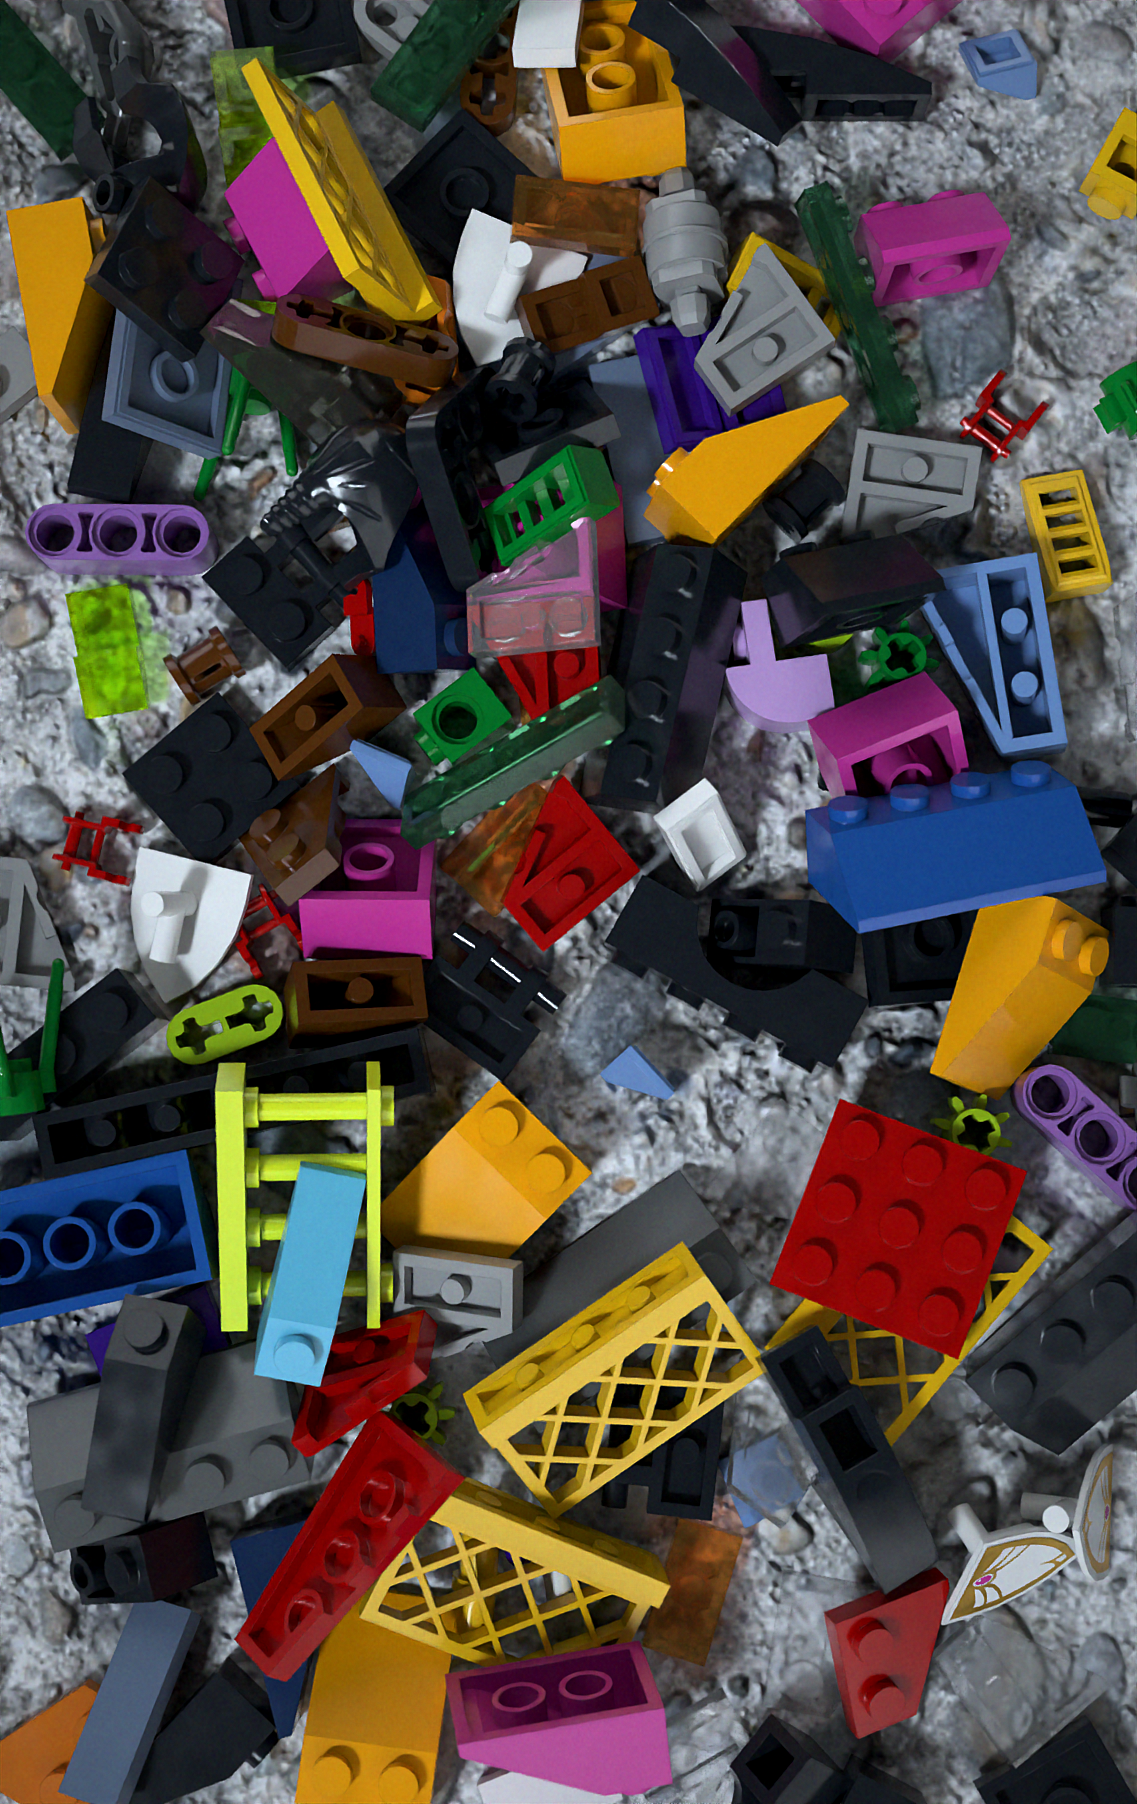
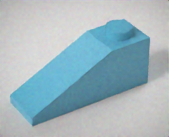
(309, 1274)

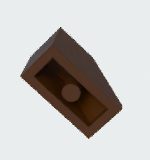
(326, 713)
(352, 1000)

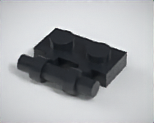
(269, 602)
(474, 1018)
(680, 1470)

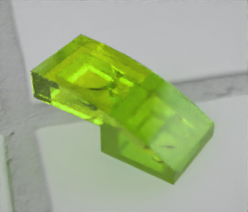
(241, 122)
(108, 651)

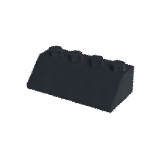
(672, 667)
(1068, 1350)

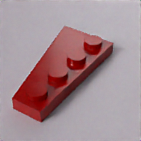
(355, 1531)

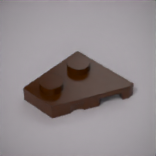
(300, 838)

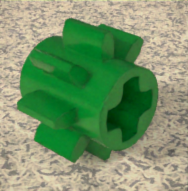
(1119, 402)
(896, 645)

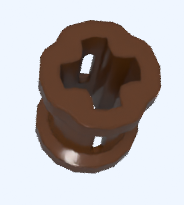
(204, 666)

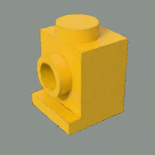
(1107, 188)

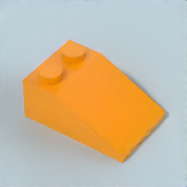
(618, 105)
(61, 311)
(728, 475)
(1016, 989)
(484, 1182)
(374, 1713)

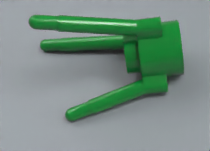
(243, 400)
(19, 1085)

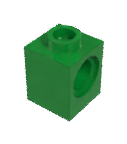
(466, 694)

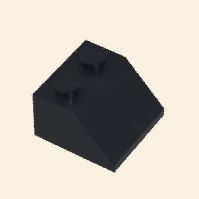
(847, 587)

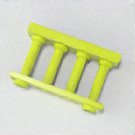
(245, 1167)

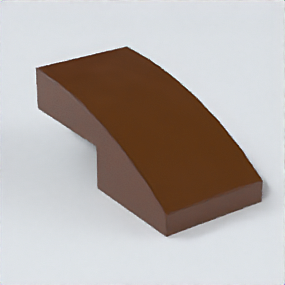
(589, 307)

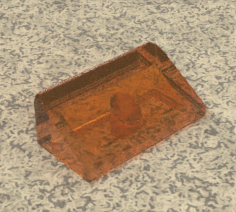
(492, 848)

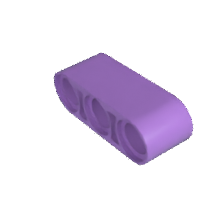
(98, 523)
(1063, 1124)

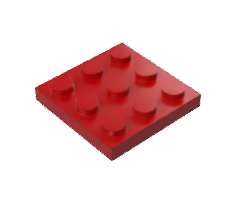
(898, 1228)

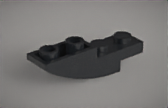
(851, 1458)

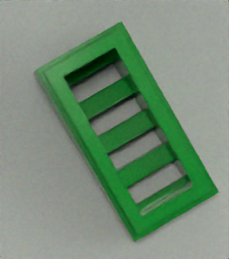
(585, 489)

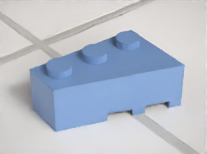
(1001, 653)

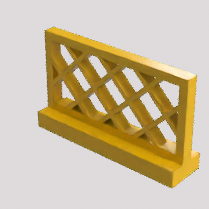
(346, 200)
(813, 1313)
(593, 1350)
(529, 1533)

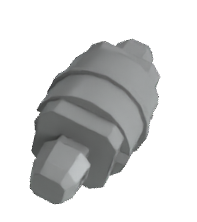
(685, 251)

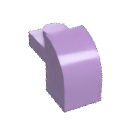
(773, 692)

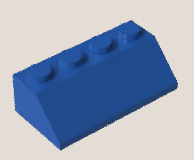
(951, 846)
(104, 1237)

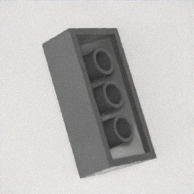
(614, 1254)
(225, 1449)

